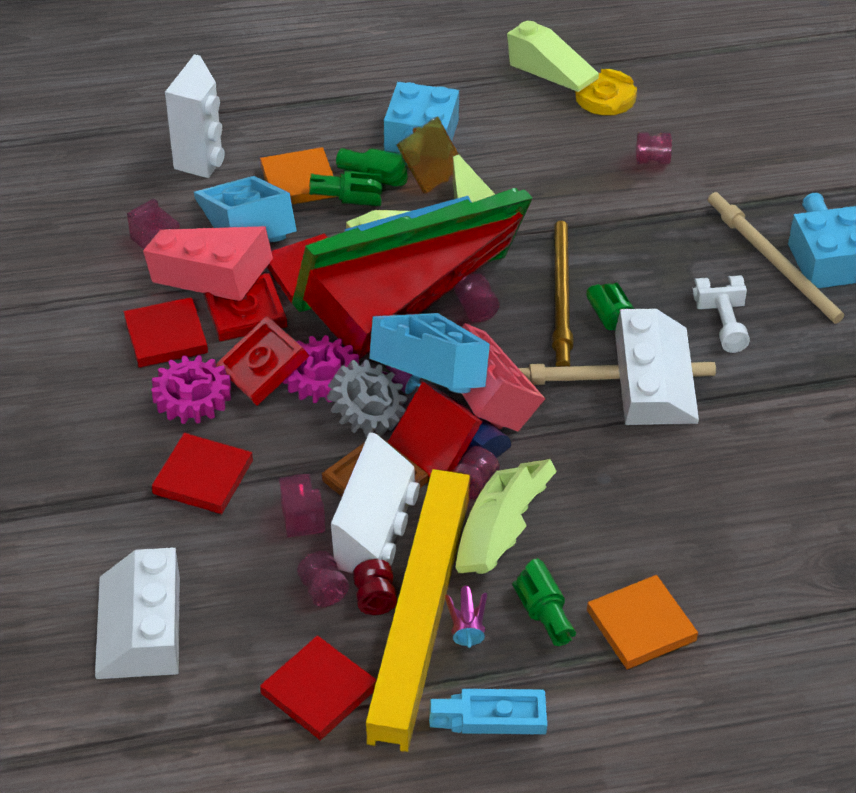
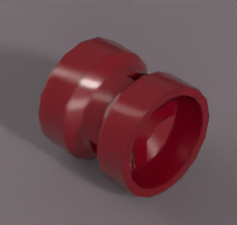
(375, 587)

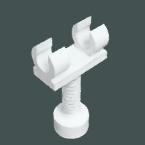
(733, 334)

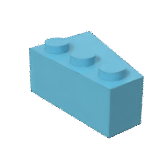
(431, 350)

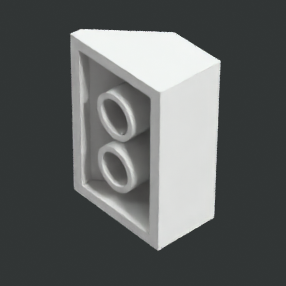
(194, 120)
(654, 369)
(373, 506)
(139, 616)

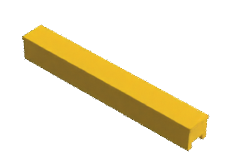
(418, 611)

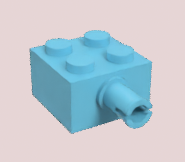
(415, 106)
(824, 242)

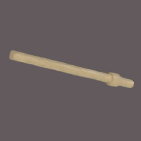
(736, 219)
(538, 373)

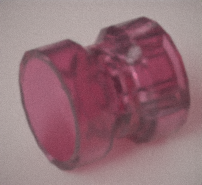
(653, 148)
(477, 297)
(480, 466)
(321, 576)

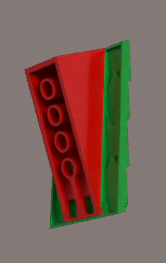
(403, 263)

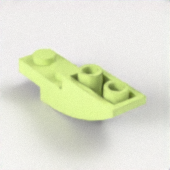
(497, 515)

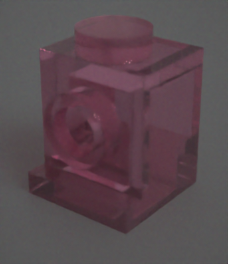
(147, 221)
(301, 506)

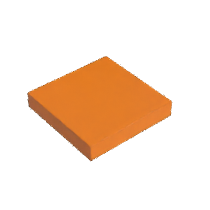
(293, 172)
(642, 621)

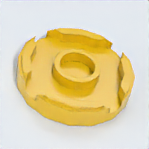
(609, 94)

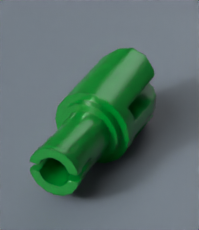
(375, 161)
(350, 187)
(607, 302)
(544, 601)

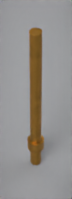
(562, 336)

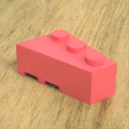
(209, 259)
(508, 393)

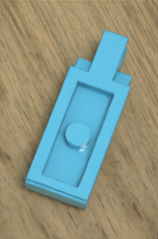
(491, 712)

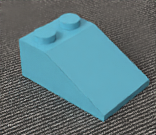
(249, 204)

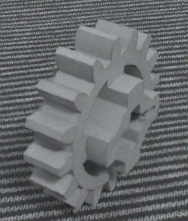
(366, 398)

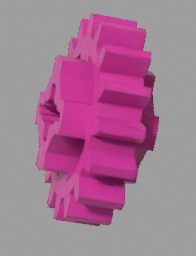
(319, 367)
(191, 389)

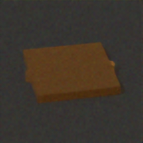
(429, 154)

